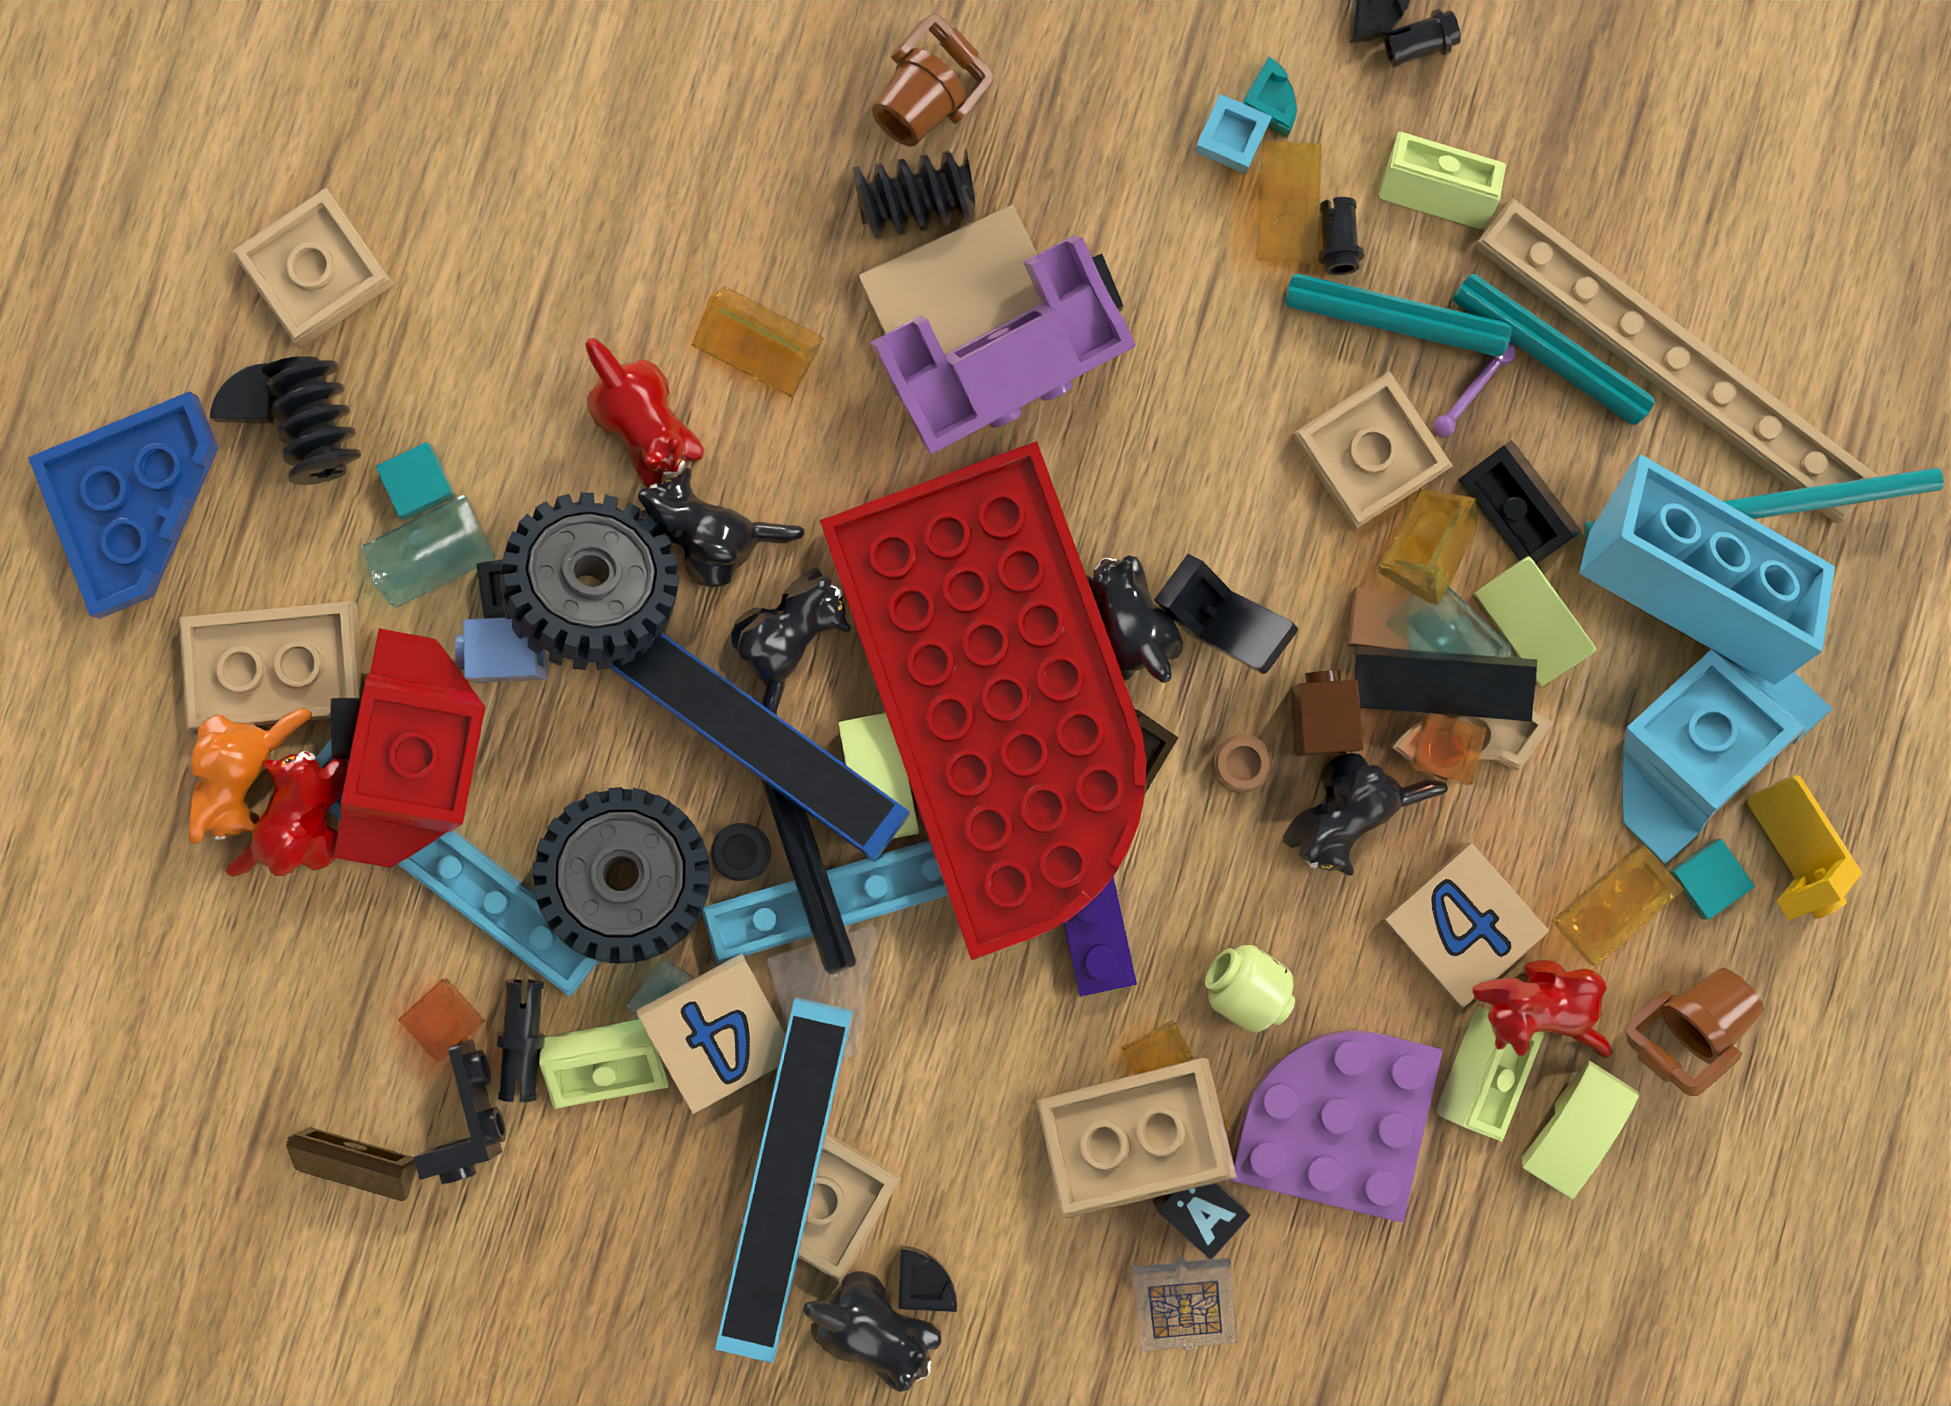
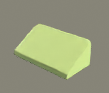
(1442, 181)
(1535, 620)
(601, 1064)
(1485, 1080)

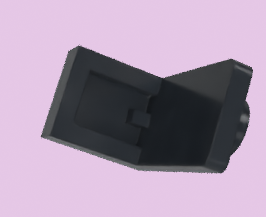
(1224, 618)
(485, 1124)

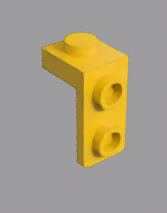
(1808, 847)

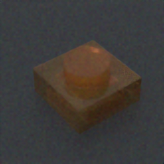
(1448, 749)
(441, 1019)

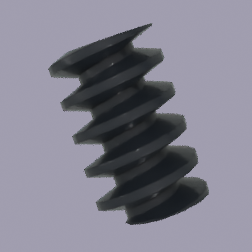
(915, 194)
(309, 418)

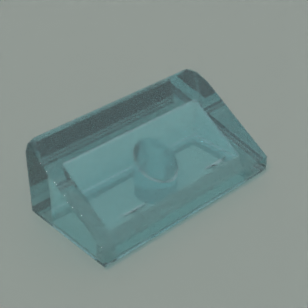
(427, 552)
(1446, 627)

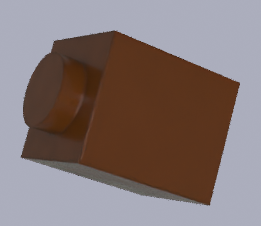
(1326, 715)

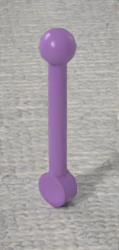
(1445, 424)

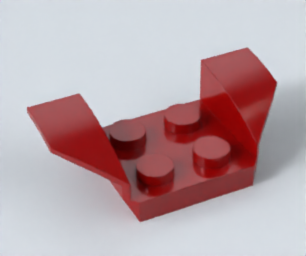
(408, 752)

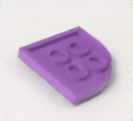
(1340, 1122)

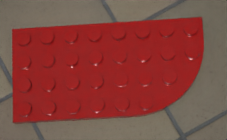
(997, 691)

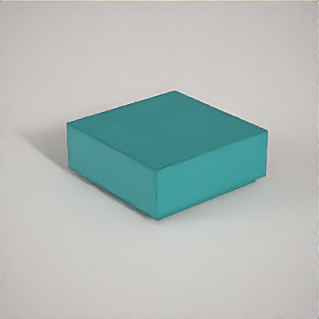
(415, 481)
(1712, 879)

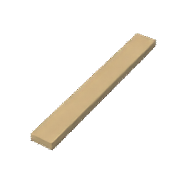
(1667, 354)

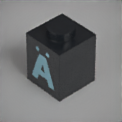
(1204, 1216)

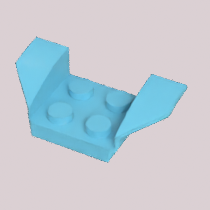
(1705, 746)

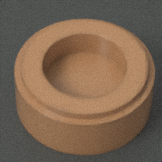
(1242, 763)

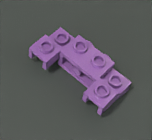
(1012, 363)

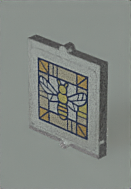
(1184, 1304)

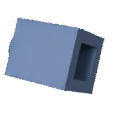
(495, 653)

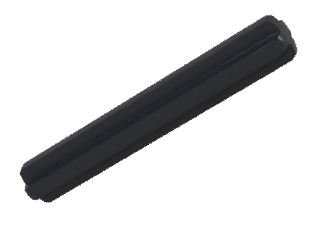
(812, 882)

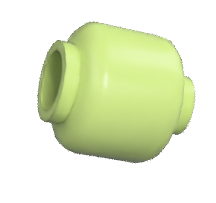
(1250, 988)

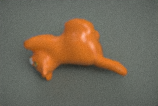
(228, 762)

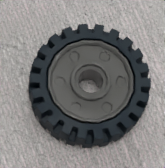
(578, 619)
(588, 842)

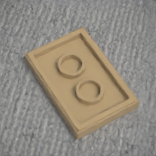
(958, 281)
(270, 663)
(1136, 1138)

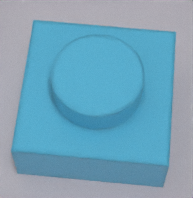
(1232, 134)

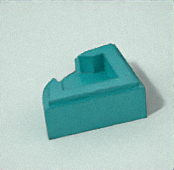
(1273, 96)

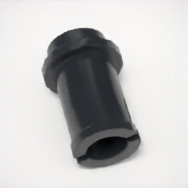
(1422, 38)
(1340, 239)

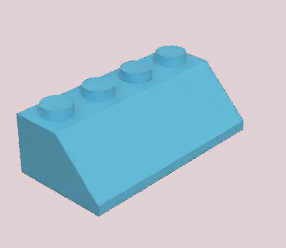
(1710, 571)

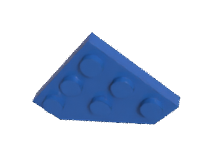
(126, 498)

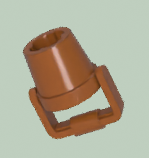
(927, 88)
(1705, 1021)

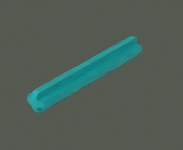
(1398, 315)
(1556, 350)

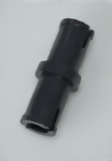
(520, 1040)

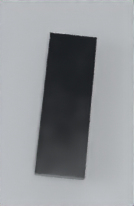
(1446, 683)

